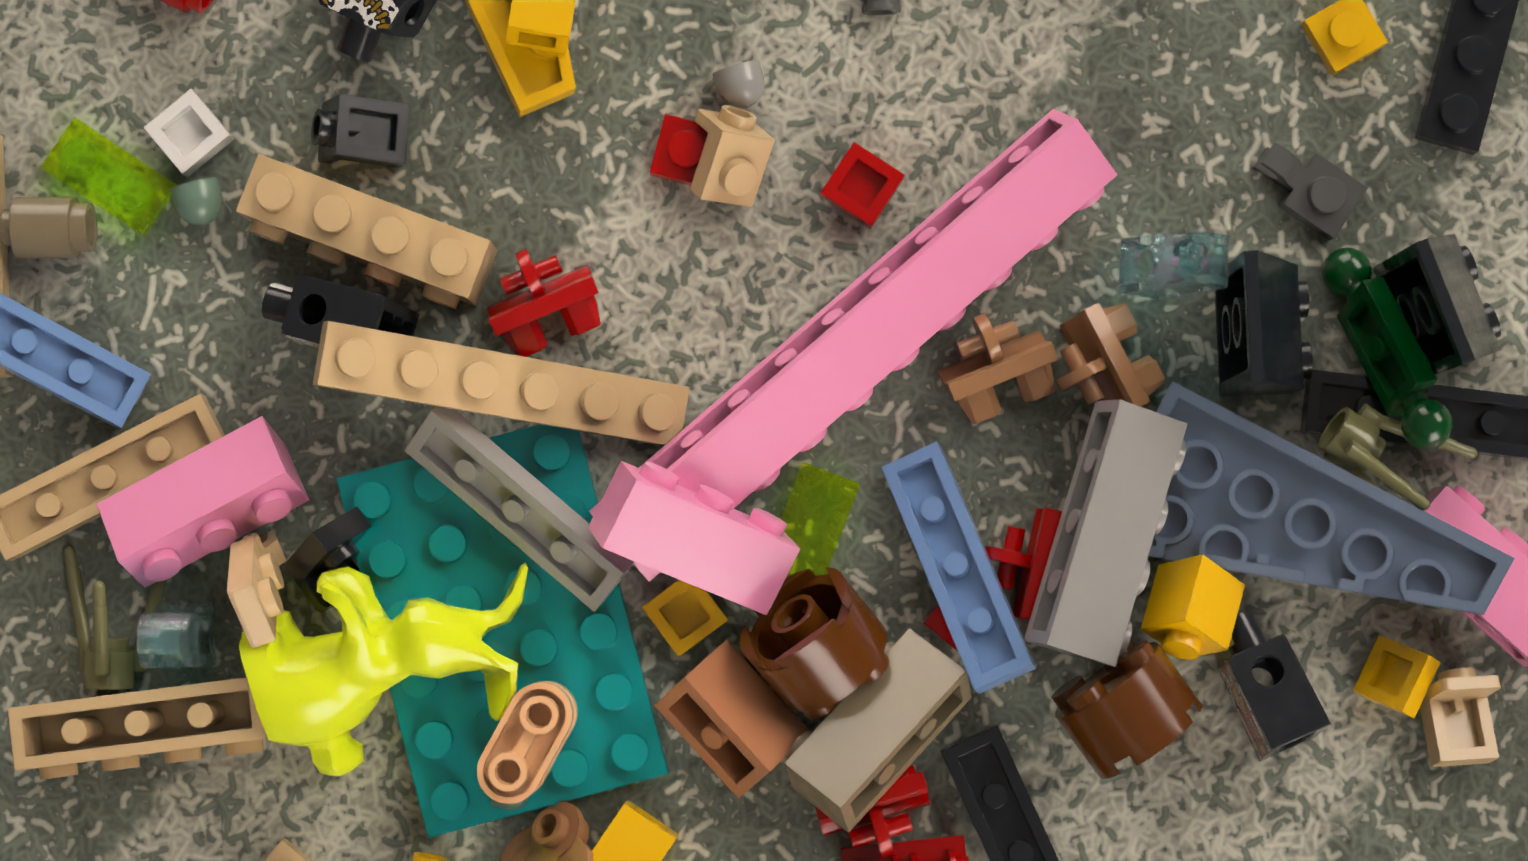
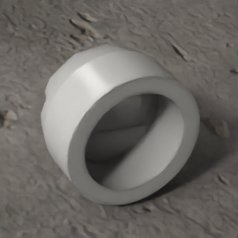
(740, 84)

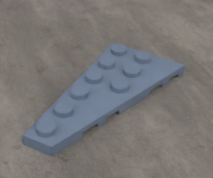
(1300, 519)

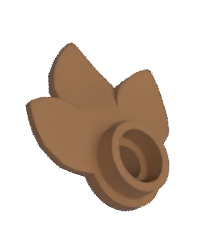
(556, 835)

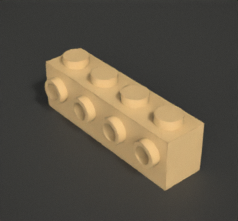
(366, 230)
(135, 724)

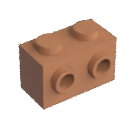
(735, 717)

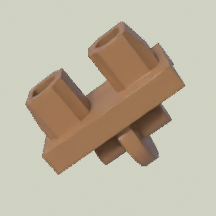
(994, 358)
(1099, 361)

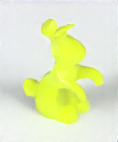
(329, 683)

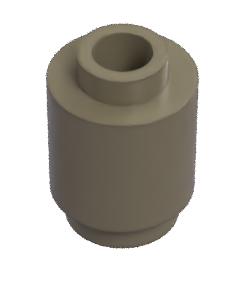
(49, 227)

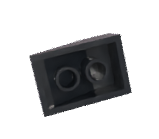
(1441, 301)
(1261, 327)

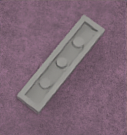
(517, 505)

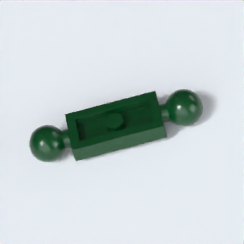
(1387, 348)

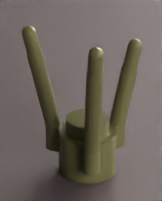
(1355, 444)
(103, 658)

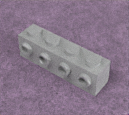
(1107, 532)

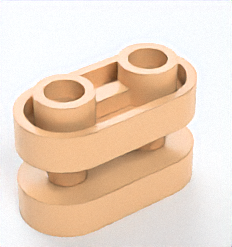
(527, 741)

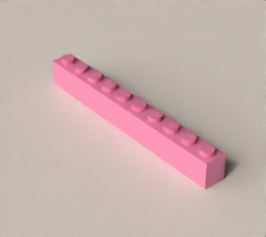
(889, 312)

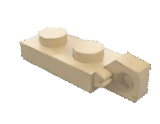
(254, 585)

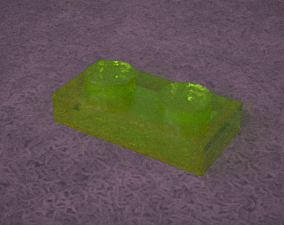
(109, 176)

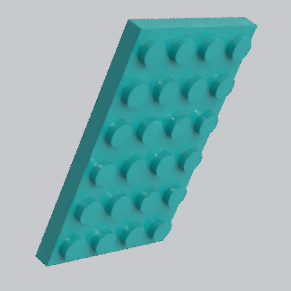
(442, 549)

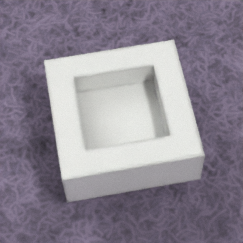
(189, 133)

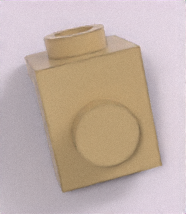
(731, 156)
(1459, 718)

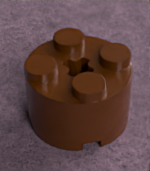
(816, 642)
(1126, 708)

